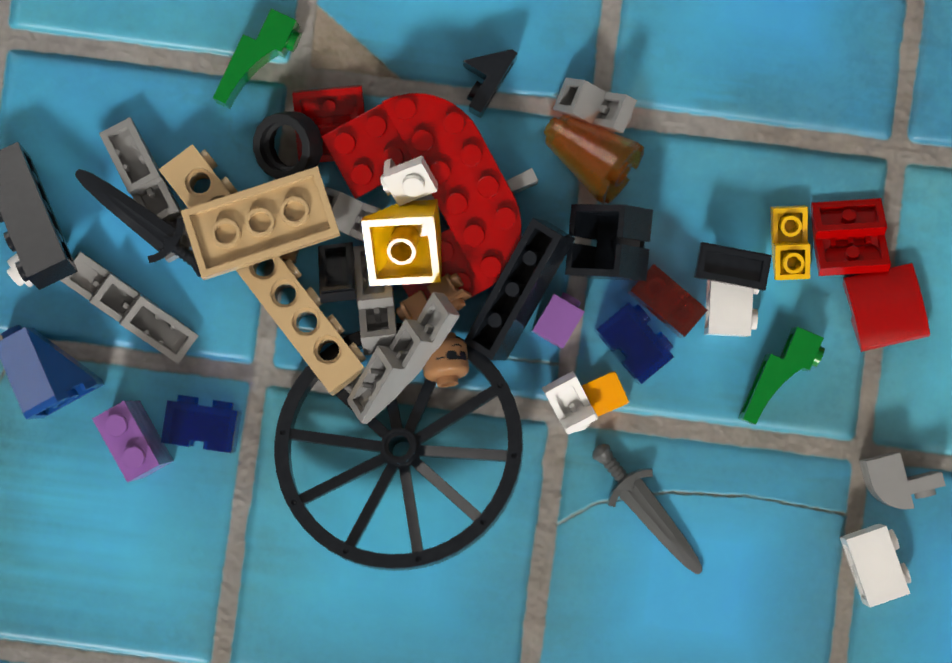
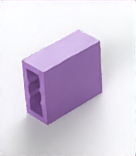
(132, 440)

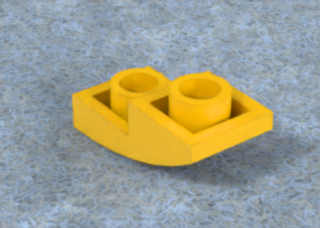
(790, 242)

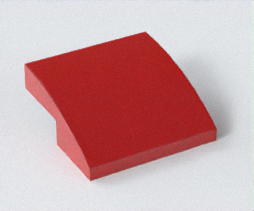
(328, 109)
(850, 237)
(886, 307)

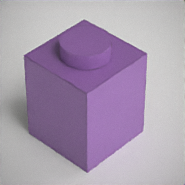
(559, 319)

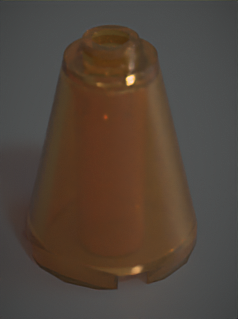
(594, 155)

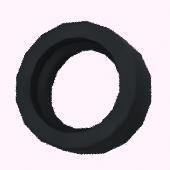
(264, 143)

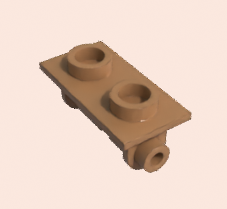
(449, 285)

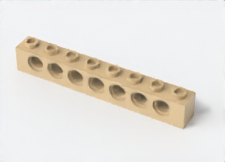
(335, 374)

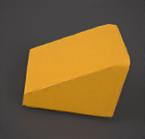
(605, 393)

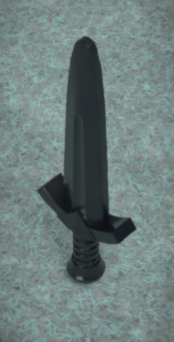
(140, 219)

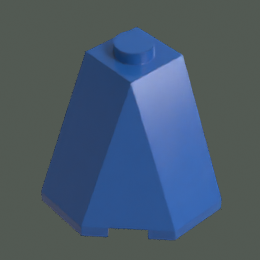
(42, 373)

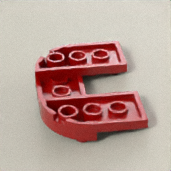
(471, 187)

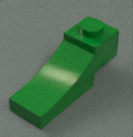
(275, 39)
(799, 353)

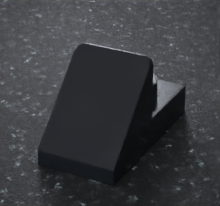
(493, 70)

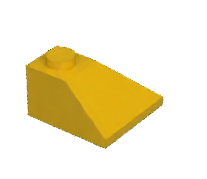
(403, 244)

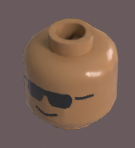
(448, 362)

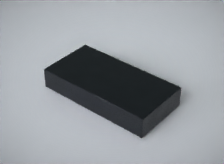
(732, 266)
(336, 272)

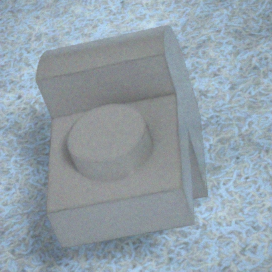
(594, 106)
(349, 212)
(888, 481)

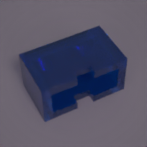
(641, 347)
(191, 422)

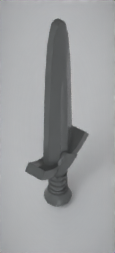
(646, 507)

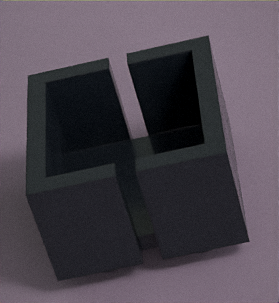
(619, 237)

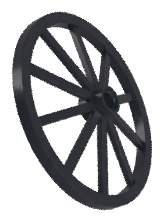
(419, 557)

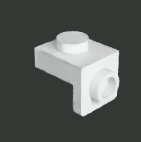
(408, 180)
(570, 403)

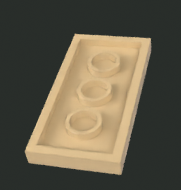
(260, 223)

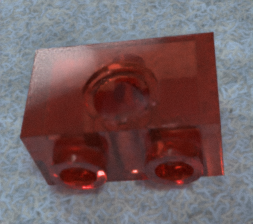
(668, 301)

